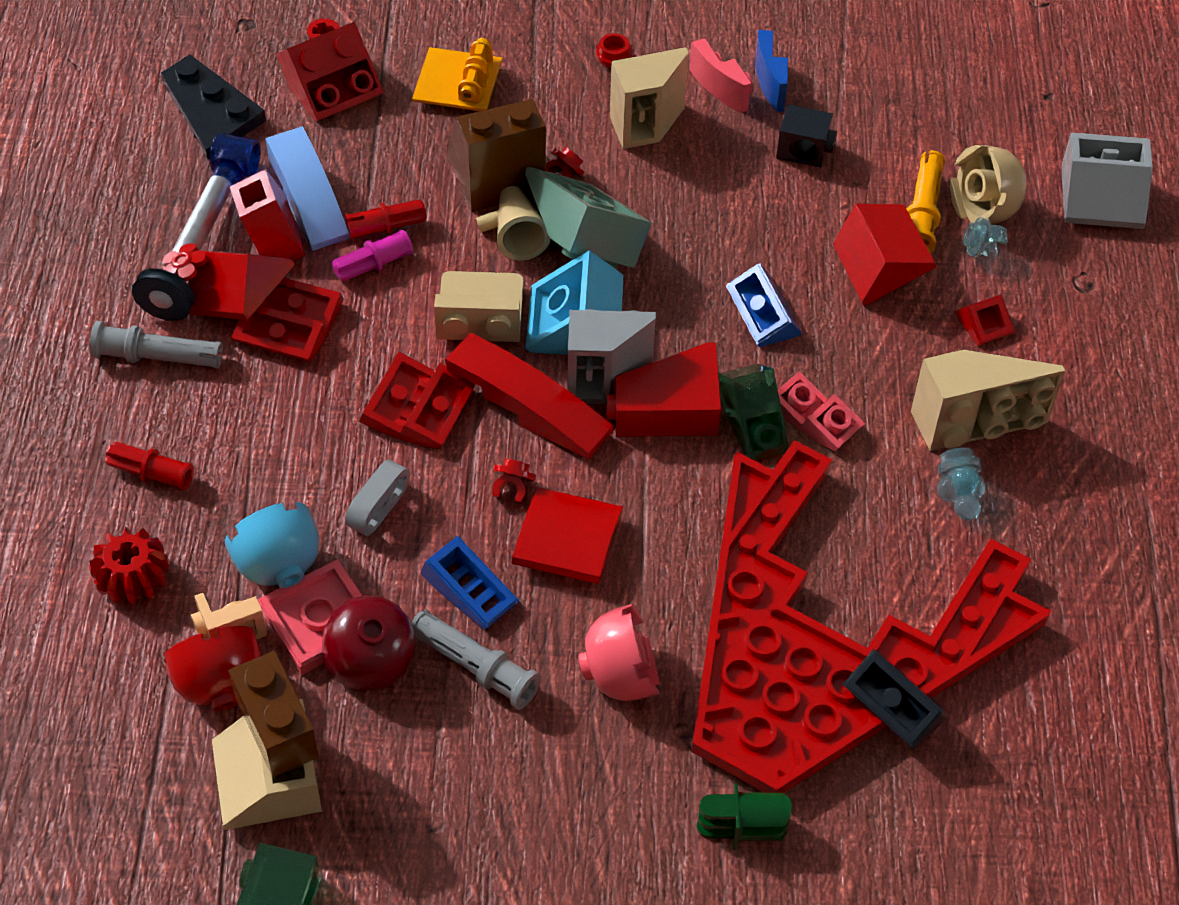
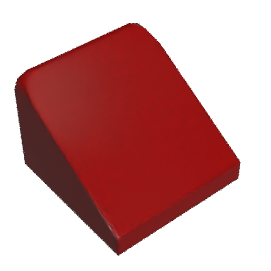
(986, 320)

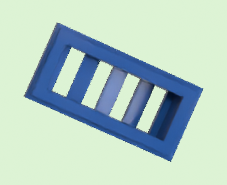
(458, 552)

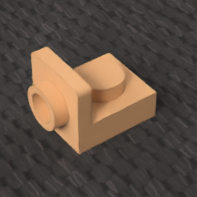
(233, 614)

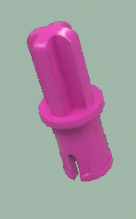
(373, 256)

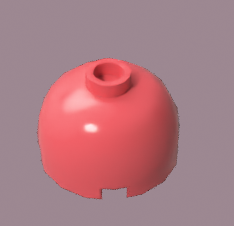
(620, 656)

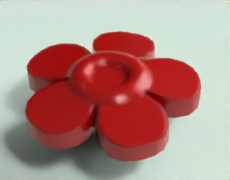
(185, 261)

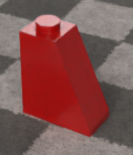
(669, 396)

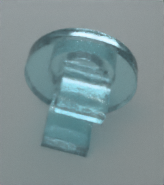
(983, 238)

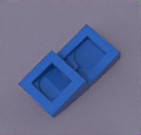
(771, 71)

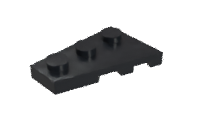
(209, 102)

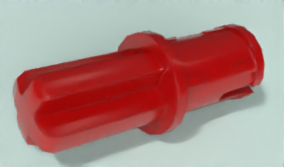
(385, 218)
(149, 465)

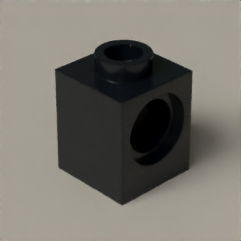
(805, 136)

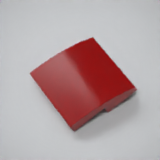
(291, 320)
(417, 402)
(567, 535)

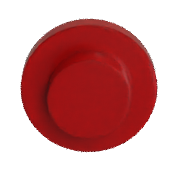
(613, 48)

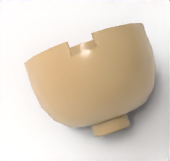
(988, 184)

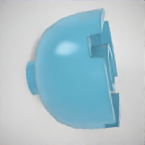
(275, 545)

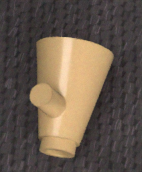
(520, 226)

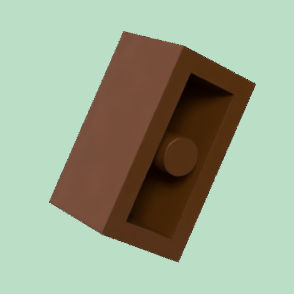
(273, 713)

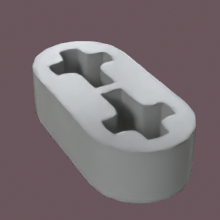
(377, 497)

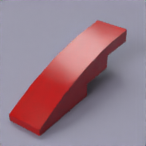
(536, 398)

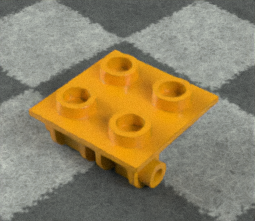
(459, 77)

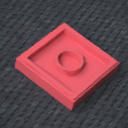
(303, 610)

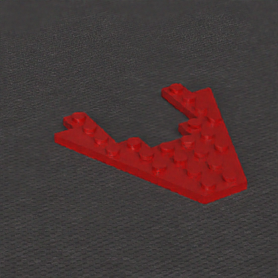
(776, 677)

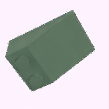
(587, 219)

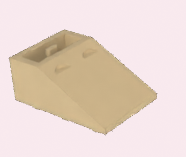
(982, 396)

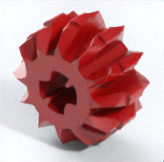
(129, 566)

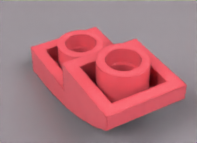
(721, 79)
(822, 419)

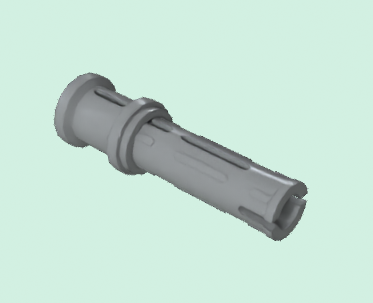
(137, 344)
(491, 668)

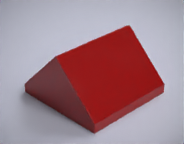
(881, 249)
(235, 283)

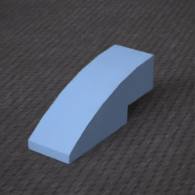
(307, 188)

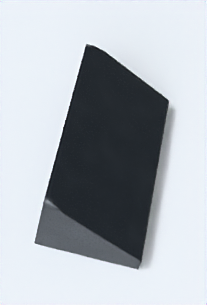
(895, 698)

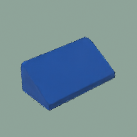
(763, 307)

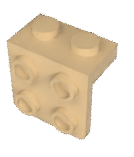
(479, 304)

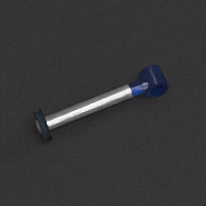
(231, 160)

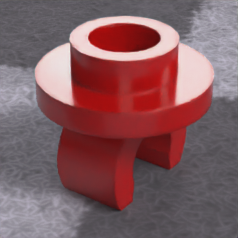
(566, 162)
(513, 473)

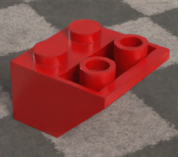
(330, 72)

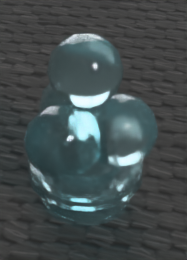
(961, 481)

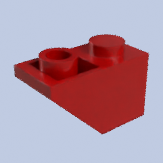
(267, 216)

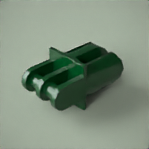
(744, 816)

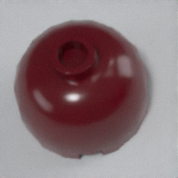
(368, 643)

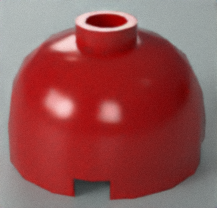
(201, 666)

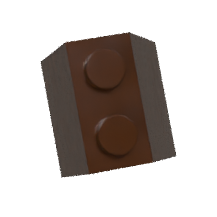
(494, 149)

